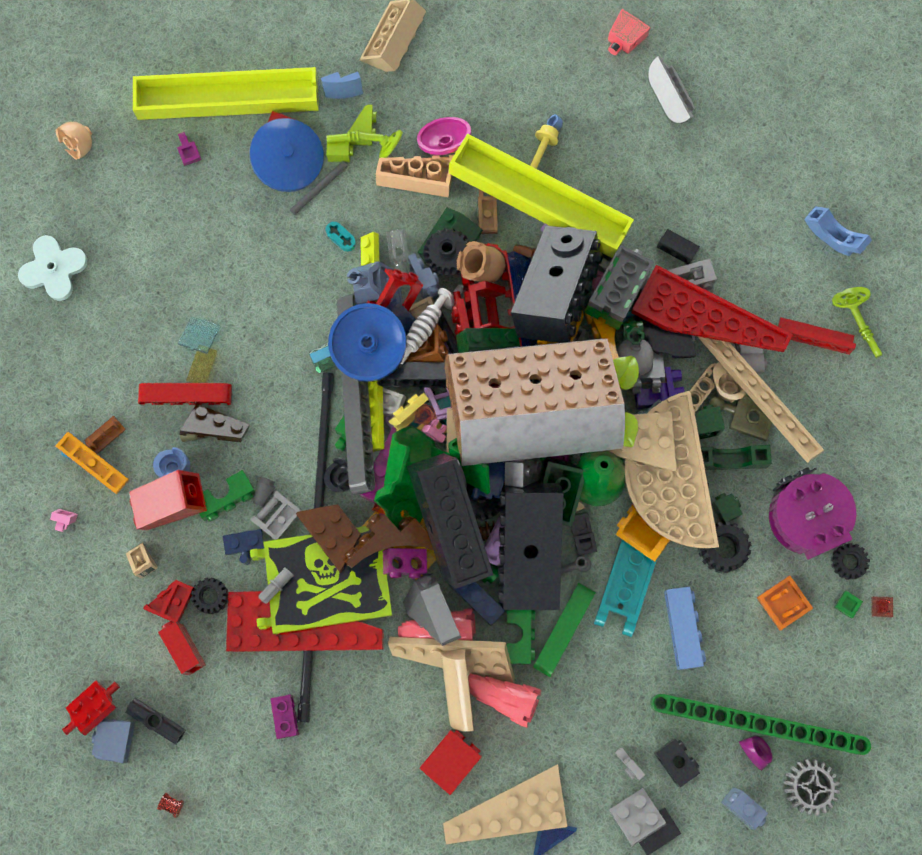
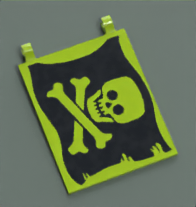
(317, 590)

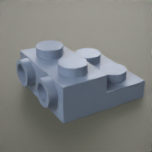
(426, 277)

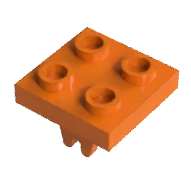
(784, 603)

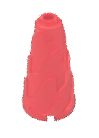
(463, 619)
(508, 698)

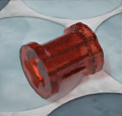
(170, 805)

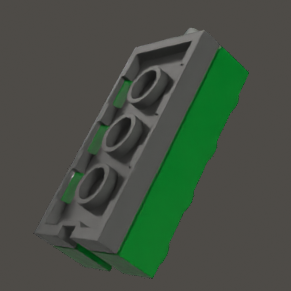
(619, 286)

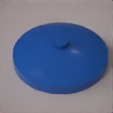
(286, 155)
(367, 342)

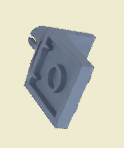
(370, 281)

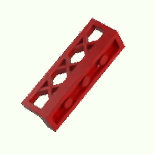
(818, 336)

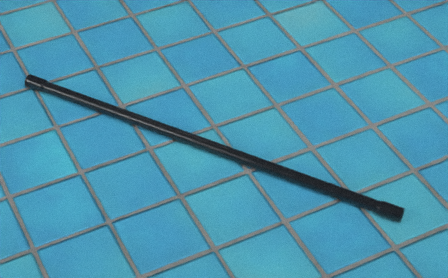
(327, 388)

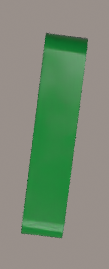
(564, 630)

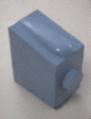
(113, 740)
(745, 808)

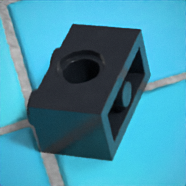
(666, 756)

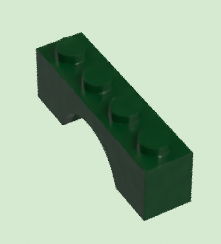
(741, 458)

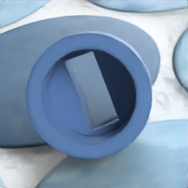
(555, 121)

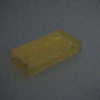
(201, 366)

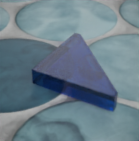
(549, 838)

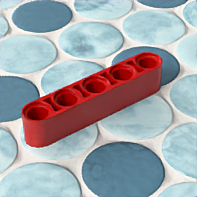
(184, 393)

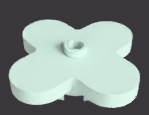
(56, 280)

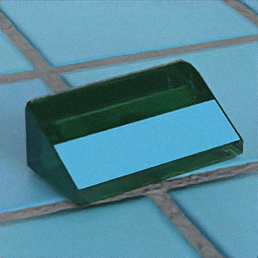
(321, 358)

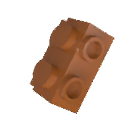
(432, 349)

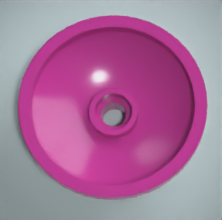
(443, 135)

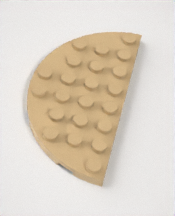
(677, 501)

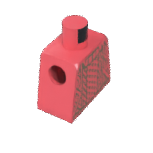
(626, 33)

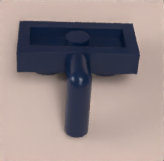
(243, 543)

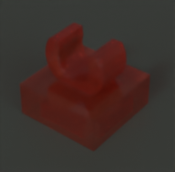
(882, 606)

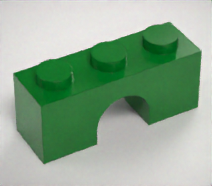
(239, 490)
(521, 652)

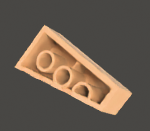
(416, 174)

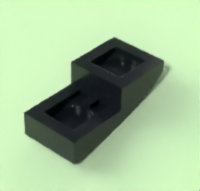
(583, 535)

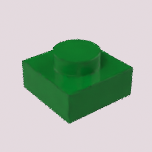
(848, 604)

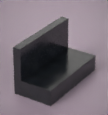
(677, 246)

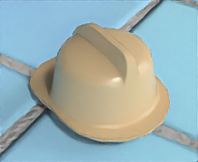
(726, 385)

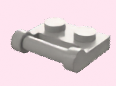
(280, 520)

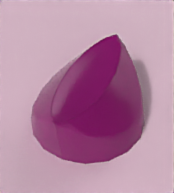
(757, 751)

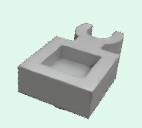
(632, 769)

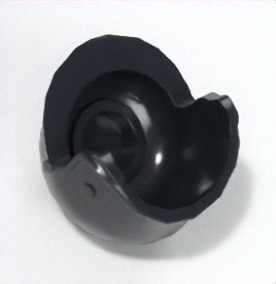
(337, 476)

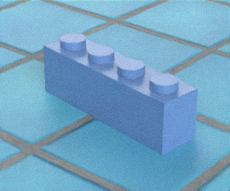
(683, 628)

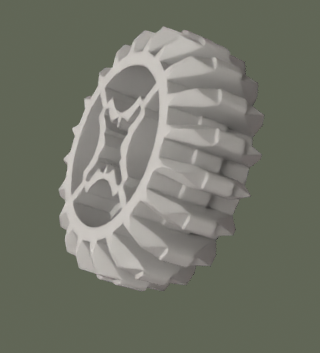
(811, 796)

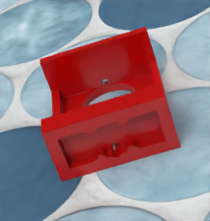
(396, 280)
(490, 292)

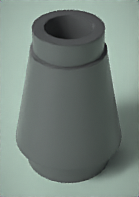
(263, 491)

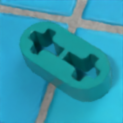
(343, 234)

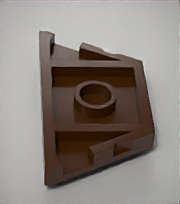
(331, 531)

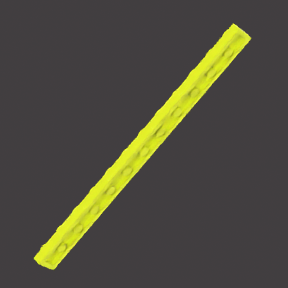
(369, 255)

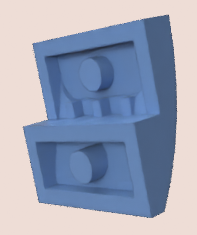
(342, 87)

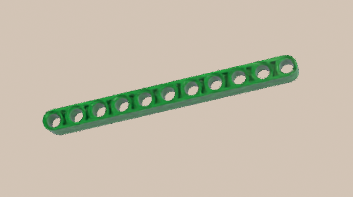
(768, 729)

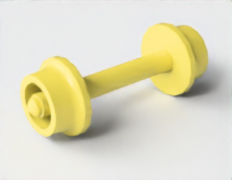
(547, 135)

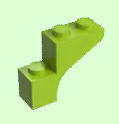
(343, 150)

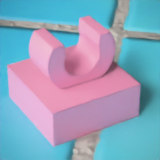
(433, 432)
(63, 519)

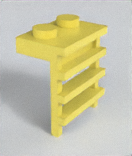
(406, 415)

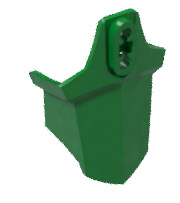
(406, 448)

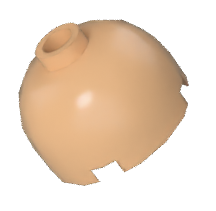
(75, 137)

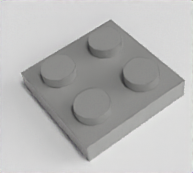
(637, 817)

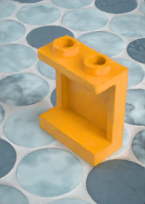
(641, 535)

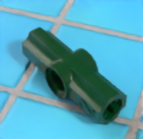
(633, 331)

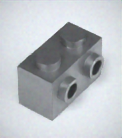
(522, 472)

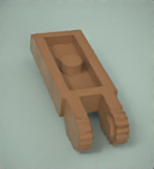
(487, 213)

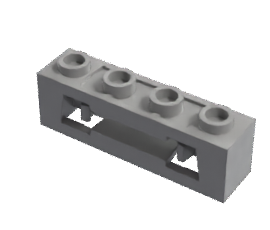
(704, 278)

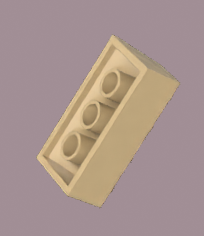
(393, 34)

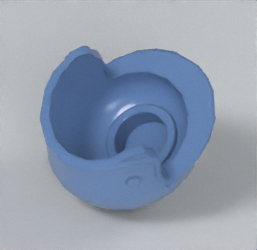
(170, 461)

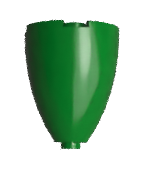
(602, 477)

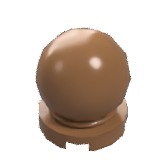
(480, 262)

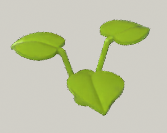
(627, 374)

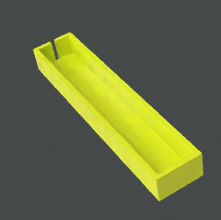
(225, 93)
(537, 193)

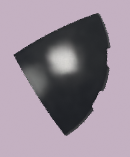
(668, 342)

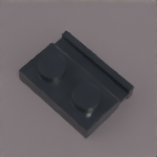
(662, 835)

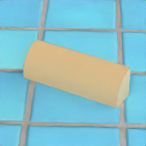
(457, 689)

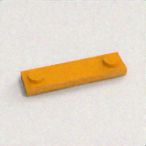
(92, 462)

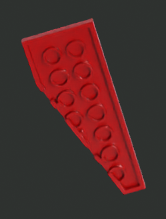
(691, 310)
(245, 636)

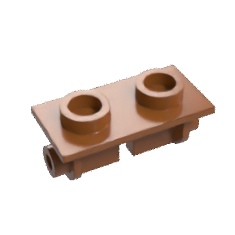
(104, 435)

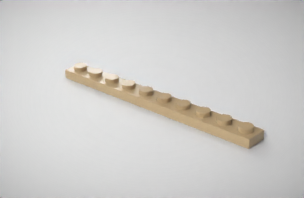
(764, 398)

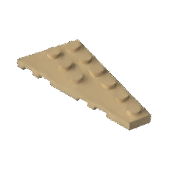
(522, 809)

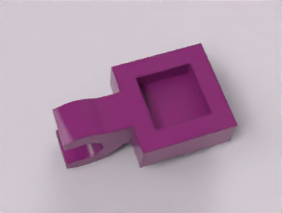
(188, 151)

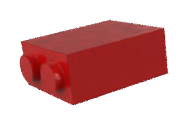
(181, 648)
(451, 761)

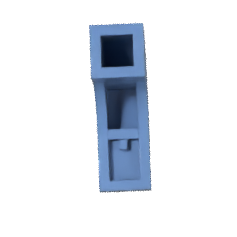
(835, 235)

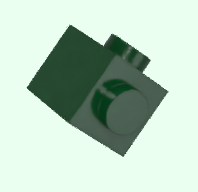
(727, 507)

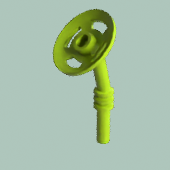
(387, 143)
(851, 301)

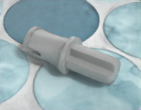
(275, 585)

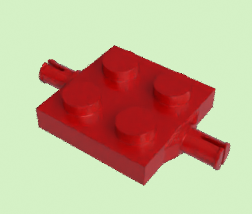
(459, 313)
(90, 708)

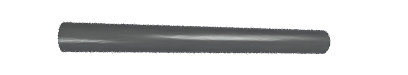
(319, 187)

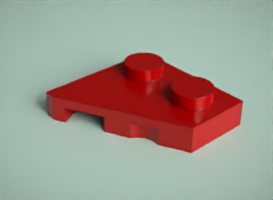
(171, 602)

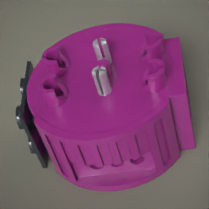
(812, 513)

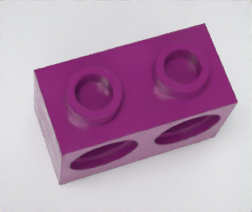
(404, 558)
(284, 716)

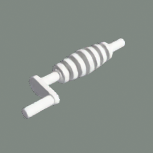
(425, 323)

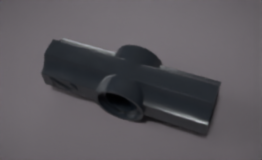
(166, 727)

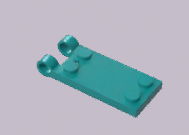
(626, 586)

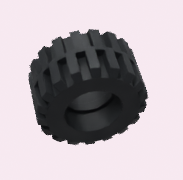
(741, 545)

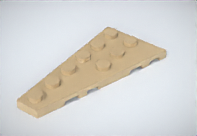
(653, 442)
(481, 656)

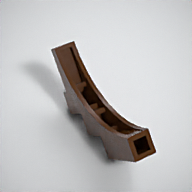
(386, 535)

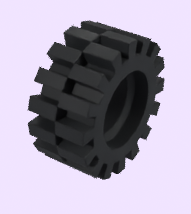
(858, 553)
(198, 593)

